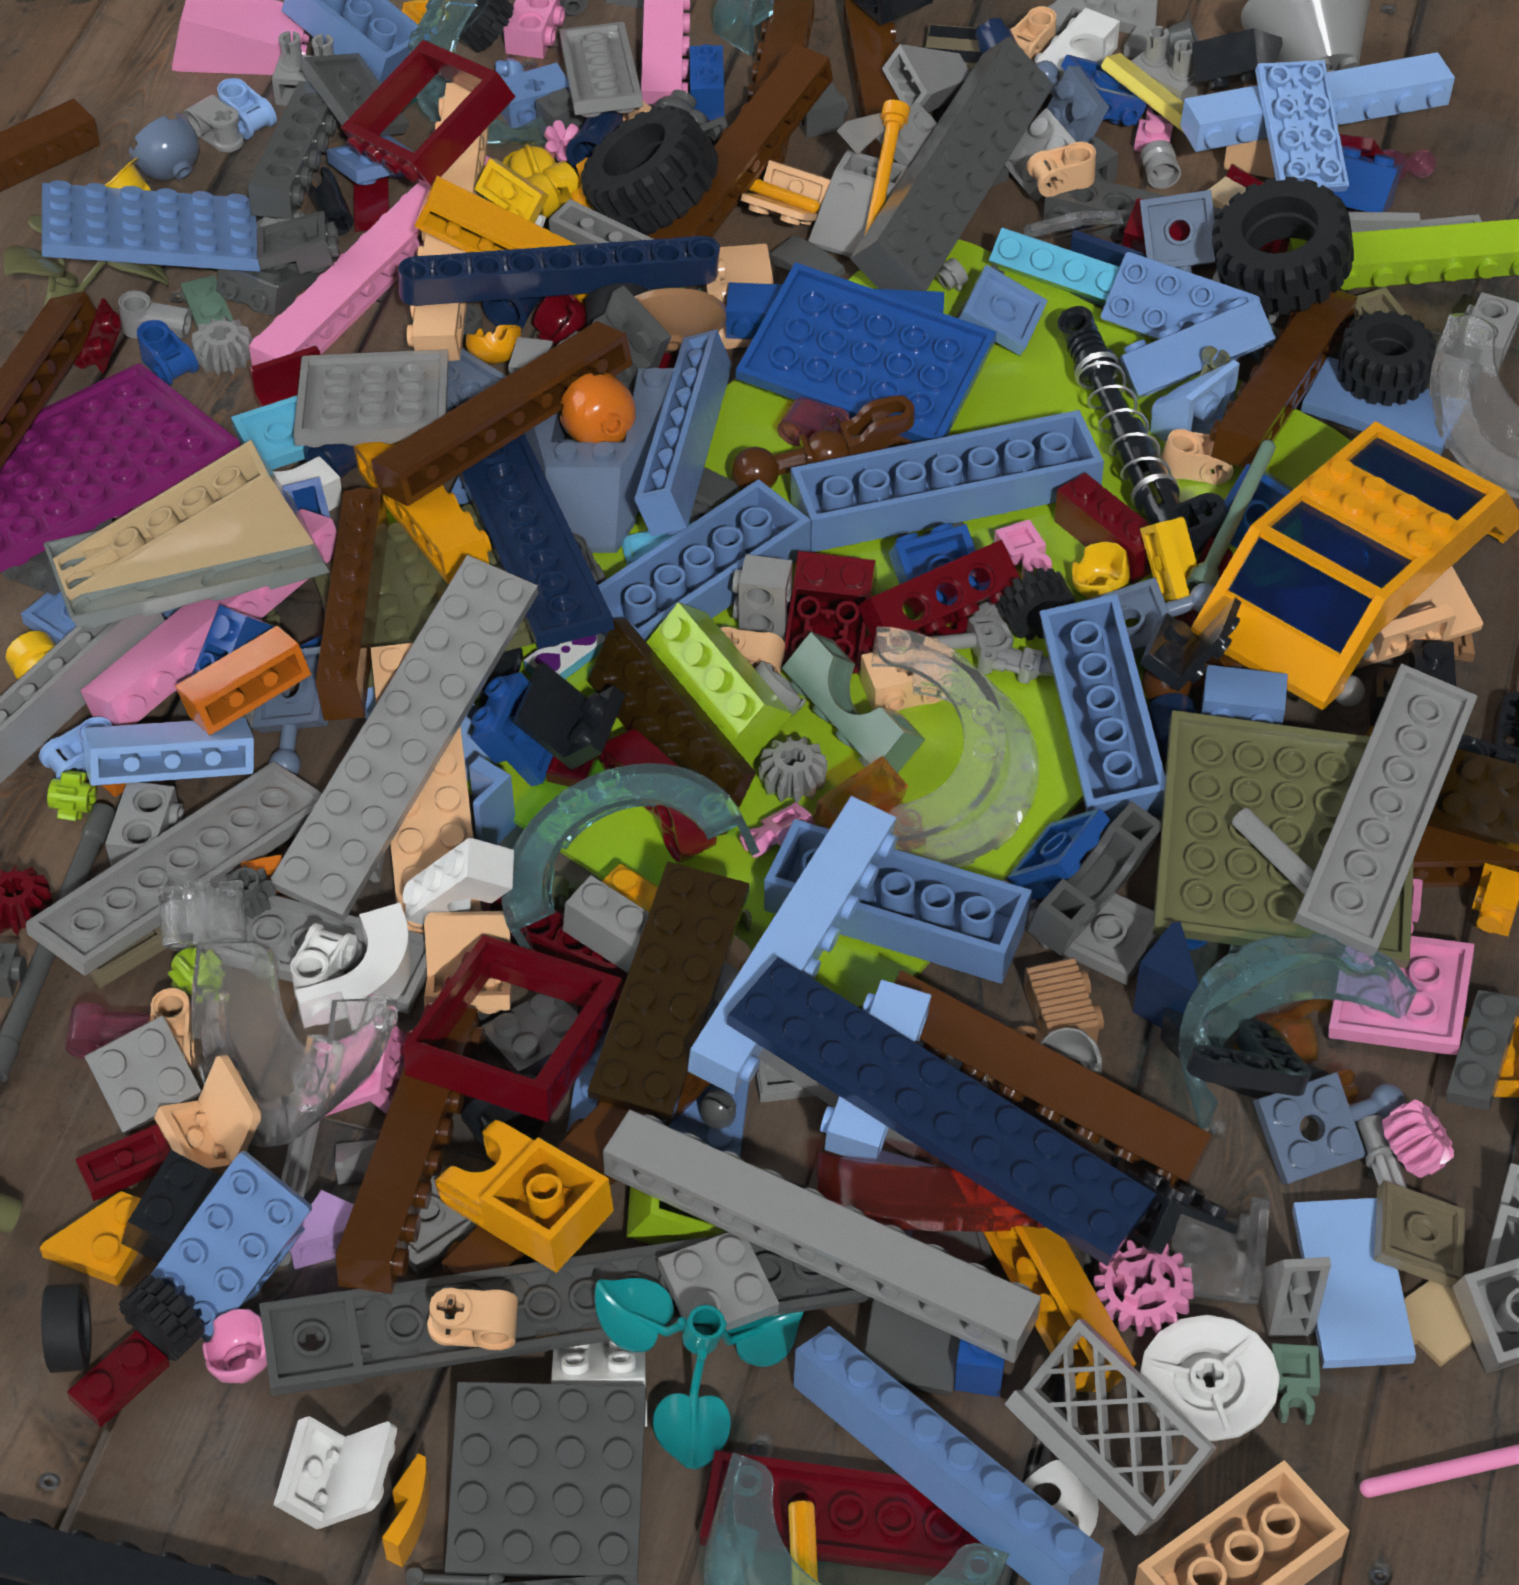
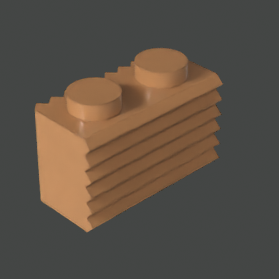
(1061, 998)

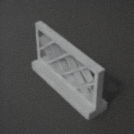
(1094, 1464)

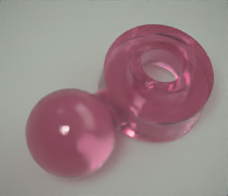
(1421, 163)

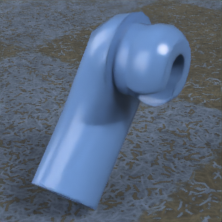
(508, 67)

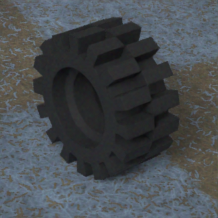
(486, 23)
(1030, 596)
(161, 1317)

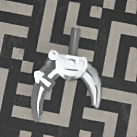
(993, 645)

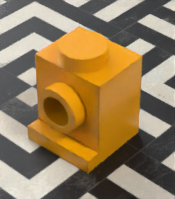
(1496, 899)

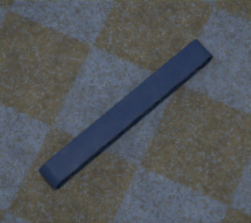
(557, 270)

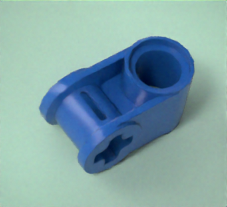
(164, 351)

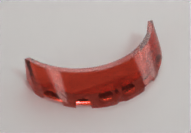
(915, 1196)

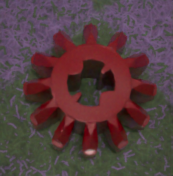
(22, 897)

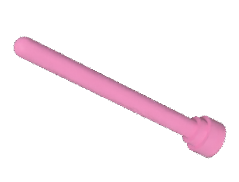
(1440, 1471)

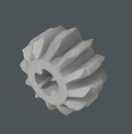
(221, 345)
(793, 769)

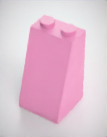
(232, 36)

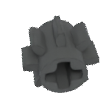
(256, 889)

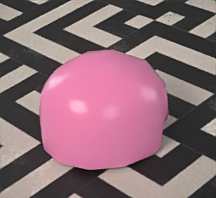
(236, 1347)

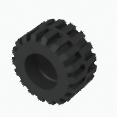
(1386, 358)

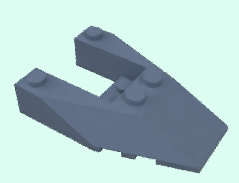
(600, 479)

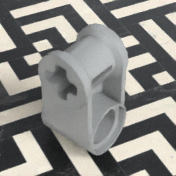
(215, 123)

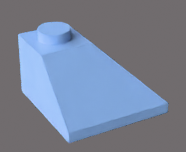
(1195, 403)

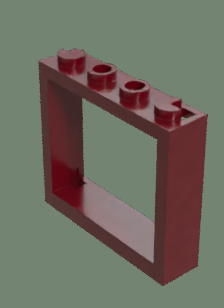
(456, 133)
(533, 971)

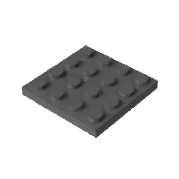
(546, 1480)

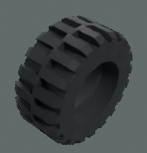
(650, 169)
(1278, 212)

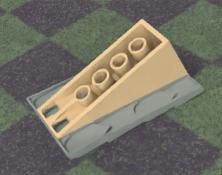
(195, 542)

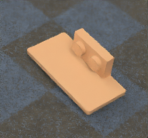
(739, 265)
(1436, 615)

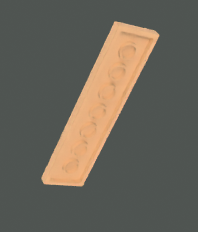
(442, 810)

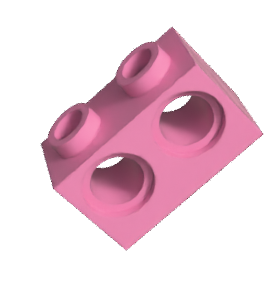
(533, 27)

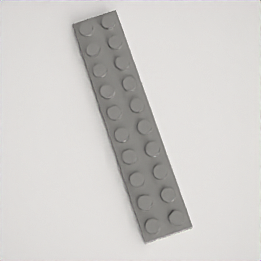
(404, 738)

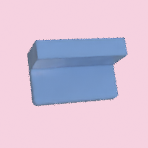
(491, 801)

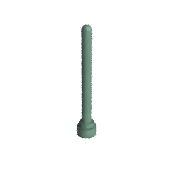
(1208, 570)

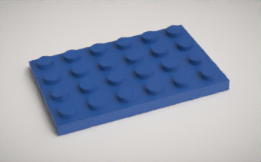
(863, 345)

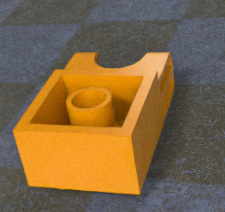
(530, 1197)

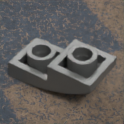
(805, 253)

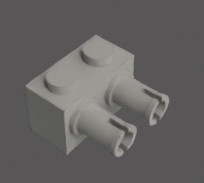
(288, 70)
(1172, 72)

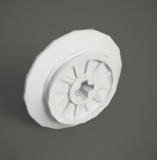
(1230, 1354)

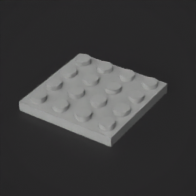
(369, 396)

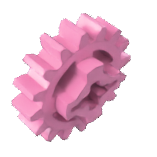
(1150, 1303)

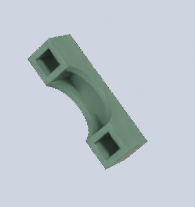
(824, 675)

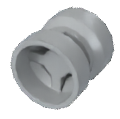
(1160, 164)

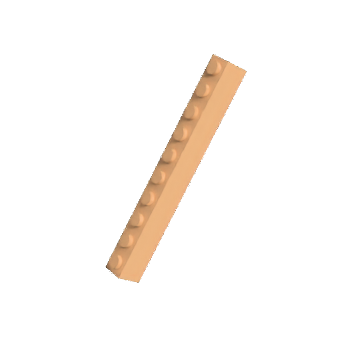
(443, 324)

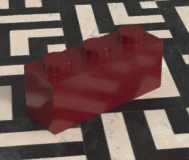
(1098, 516)

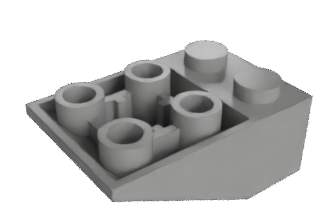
(847, 203)

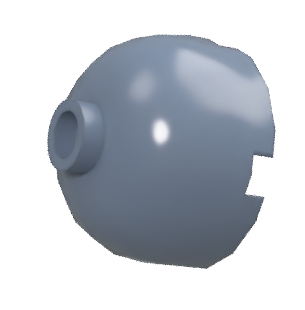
(166, 148)

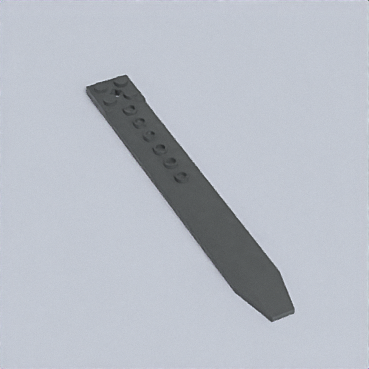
(388, 1333)

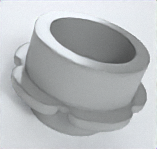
(952, 275)

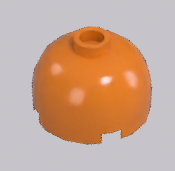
(597, 409)

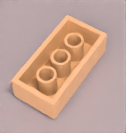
(1260, 1536)

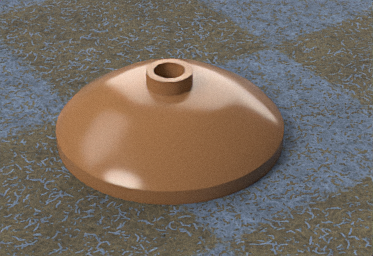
(684, 312)

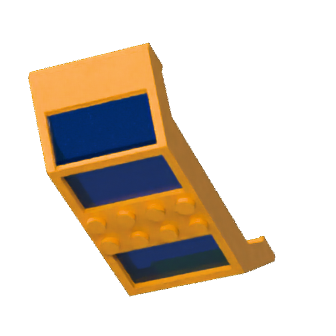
(1350, 557)

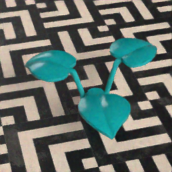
(684, 1425)

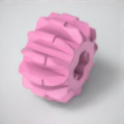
(1418, 1138)

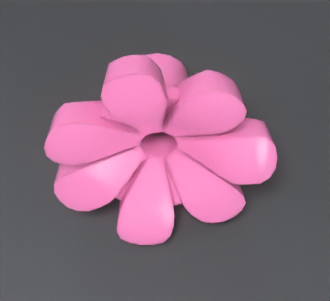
(558, 139)

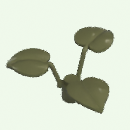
(29, 260)

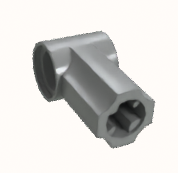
(137, 308)

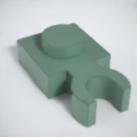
(1298, 1378)

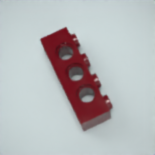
(990, 567)

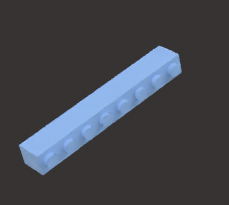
(1356, 94)
(799, 933)

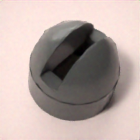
(713, 1111)

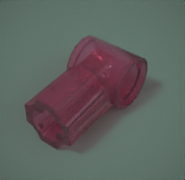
(94, 1027)

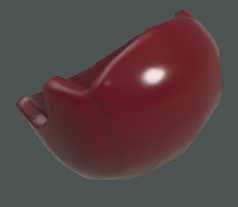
(559, 318)

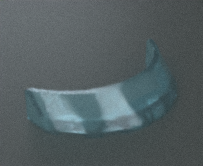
(443, 27)
(1279, 973)

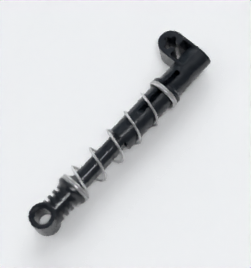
(1096, 370)

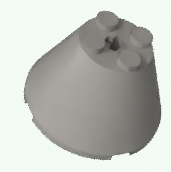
(1312, 29)

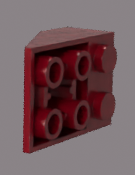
(827, 602)

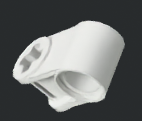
(322, 957)

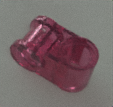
(807, 418)

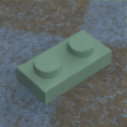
(205, 301)

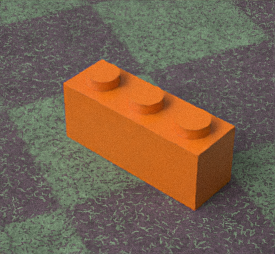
(243, 680)

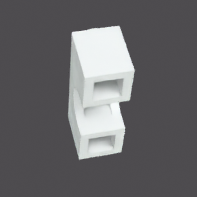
(1086, 36)
(464, 873)

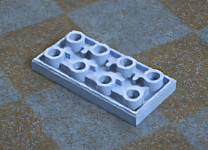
(1302, 123)
(1363, 1300)

